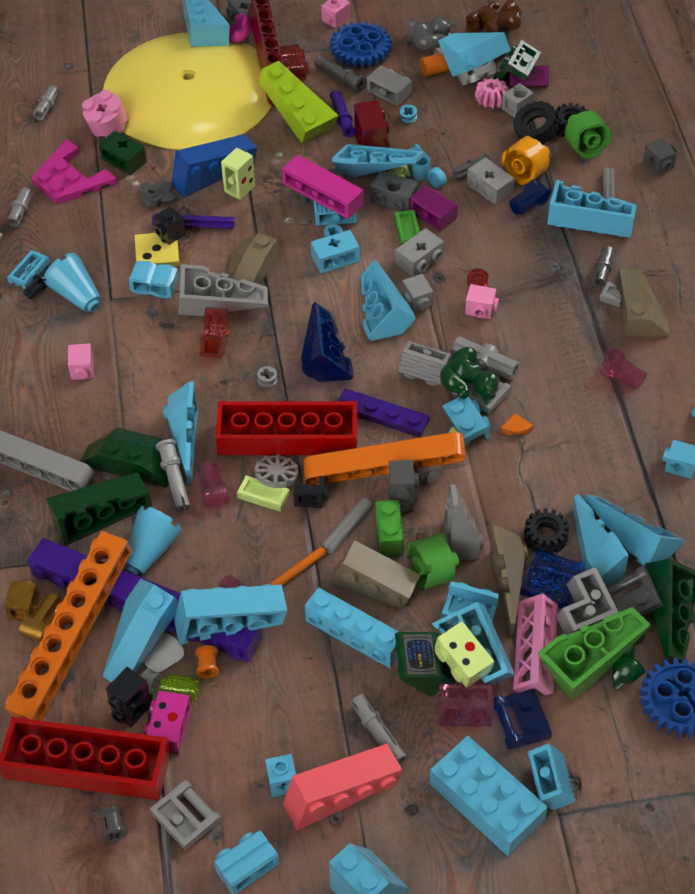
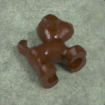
(486, 17)

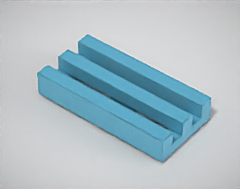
(30, 269)

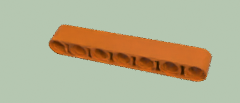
(375, 459)

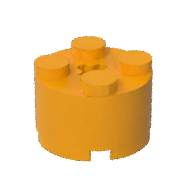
(526, 160)

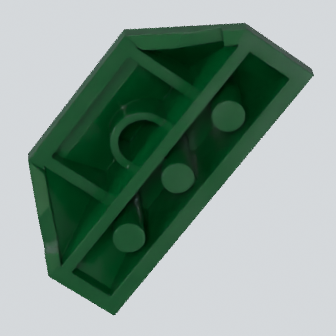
(125, 453)

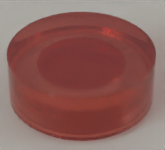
(477, 277)

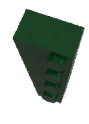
(97, 506)

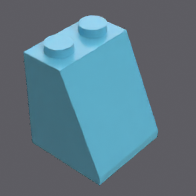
(362, 872)

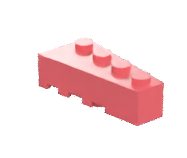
(339, 785)

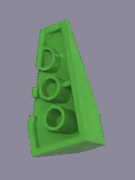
(587, 654)

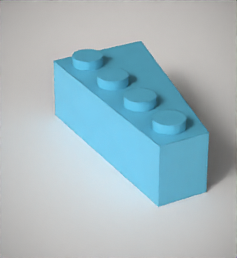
(228, 610)

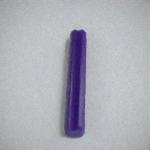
(207, 221)

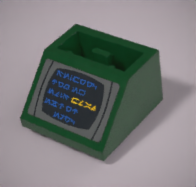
(419, 663)

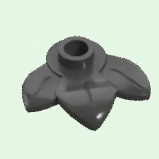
(157, 192)

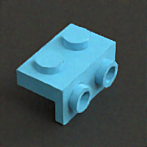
(466, 418)
(463, 595)

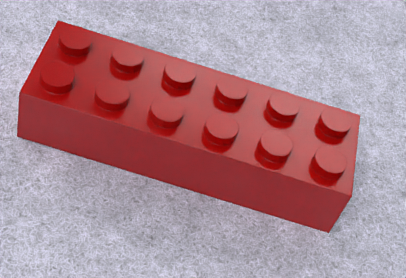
(285, 427)
(85, 758)

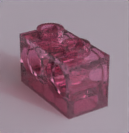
(465, 705)

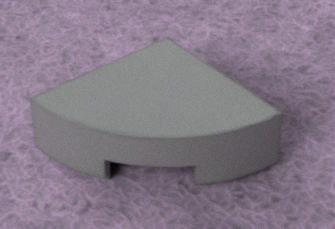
(611, 295)

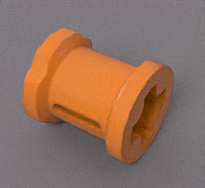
(207, 662)

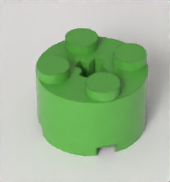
(587, 134)
(432, 561)

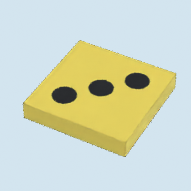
(154, 249)

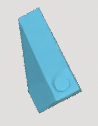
(472, 50)
(364, 160)
(182, 423)
(640, 539)

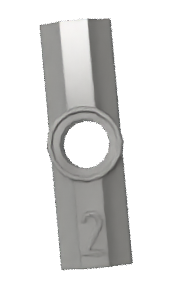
(489, 358)

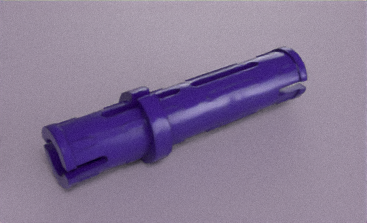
(344, 119)

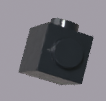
(169, 225)

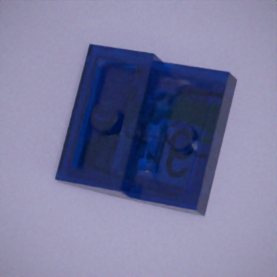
(550, 576)

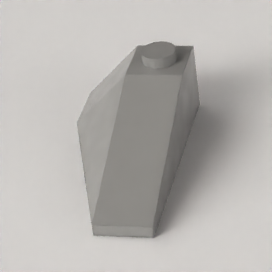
(204, 289)
(461, 527)

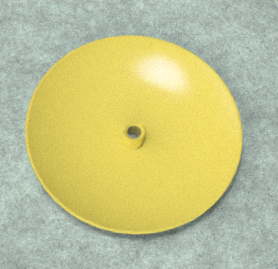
(187, 93)

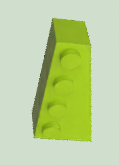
(296, 102)

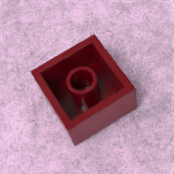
(370, 124)

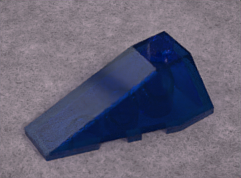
(322, 350)

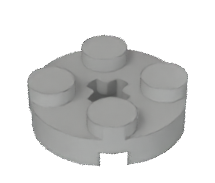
(477, 73)

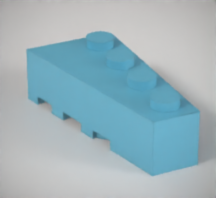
(205, 24)
(590, 212)

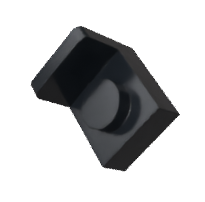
(311, 496)

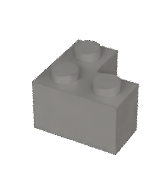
(591, 602)

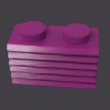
(433, 207)

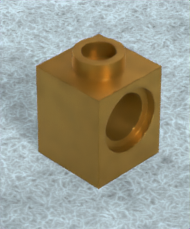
(21, 600)

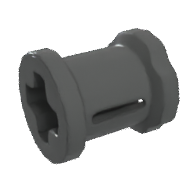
(112, 823)

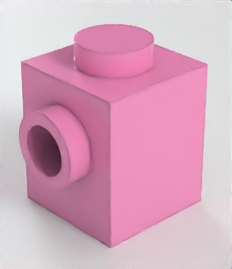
(335, 12)
(481, 301)

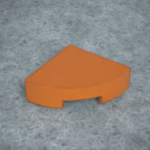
(516, 425)

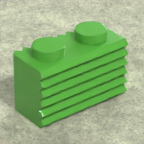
(389, 528)

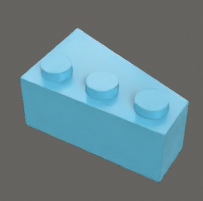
(479, 623)

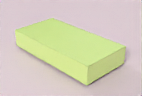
(257, 493)

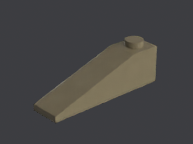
(253, 259)
(640, 307)
(508, 562)

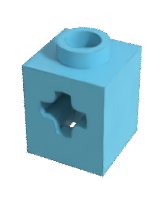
(680, 459)
(280, 771)

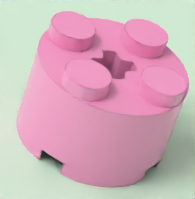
(104, 114)

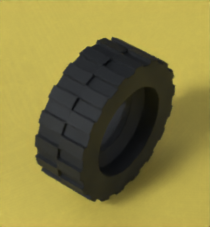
(531, 112)

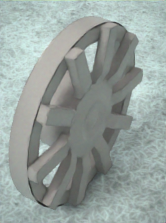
(276, 471)

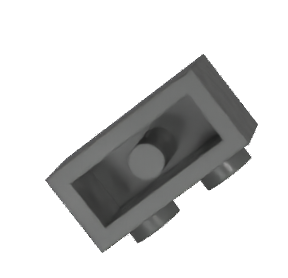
(403, 484)

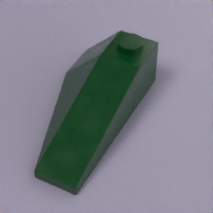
(677, 593)

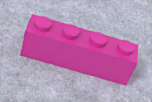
(323, 186)

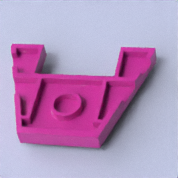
(62, 181)

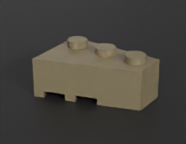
(374, 576)

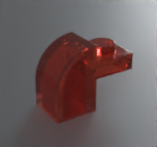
(215, 334)

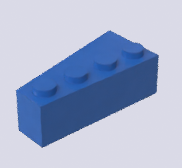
(201, 164)

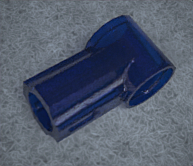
(533, 194)

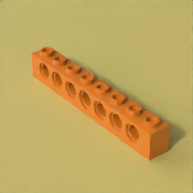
(71, 640)

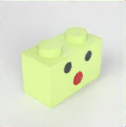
(238, 173)
(463, 654)

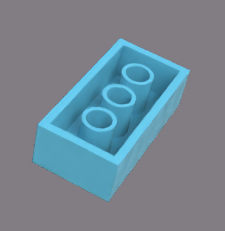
(488, 795)

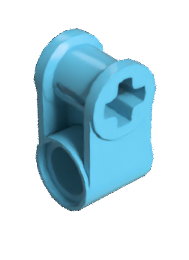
(420, 169)

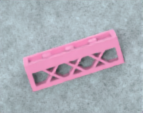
(544, 631)

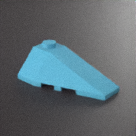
(384, 305)
(597, 546)
(142, 623)

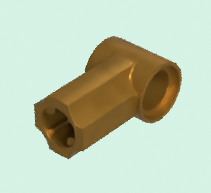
(34, 625)

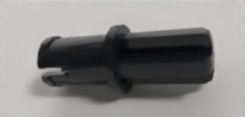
(37, 284)

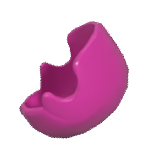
(241, 29)

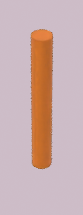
(299, 567)

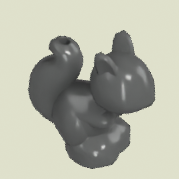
(426, 35)

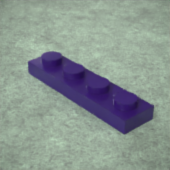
(387, 413)

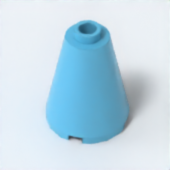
(73, 282)
(150, 539)

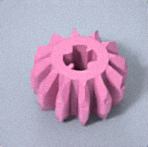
(490, 92)

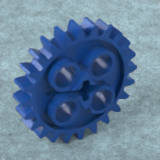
(360, 44)
(680, 696)

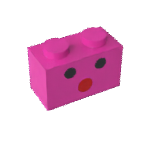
(169, 718)

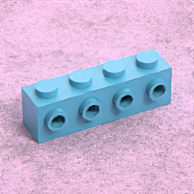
(352, 627)

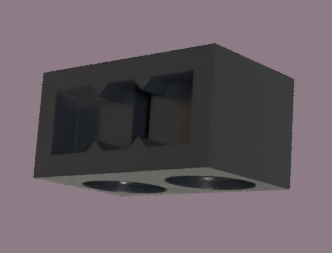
(128, 697)

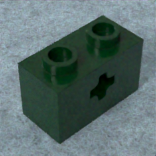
(122, 152)

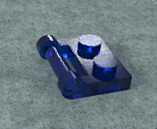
(528, 715)

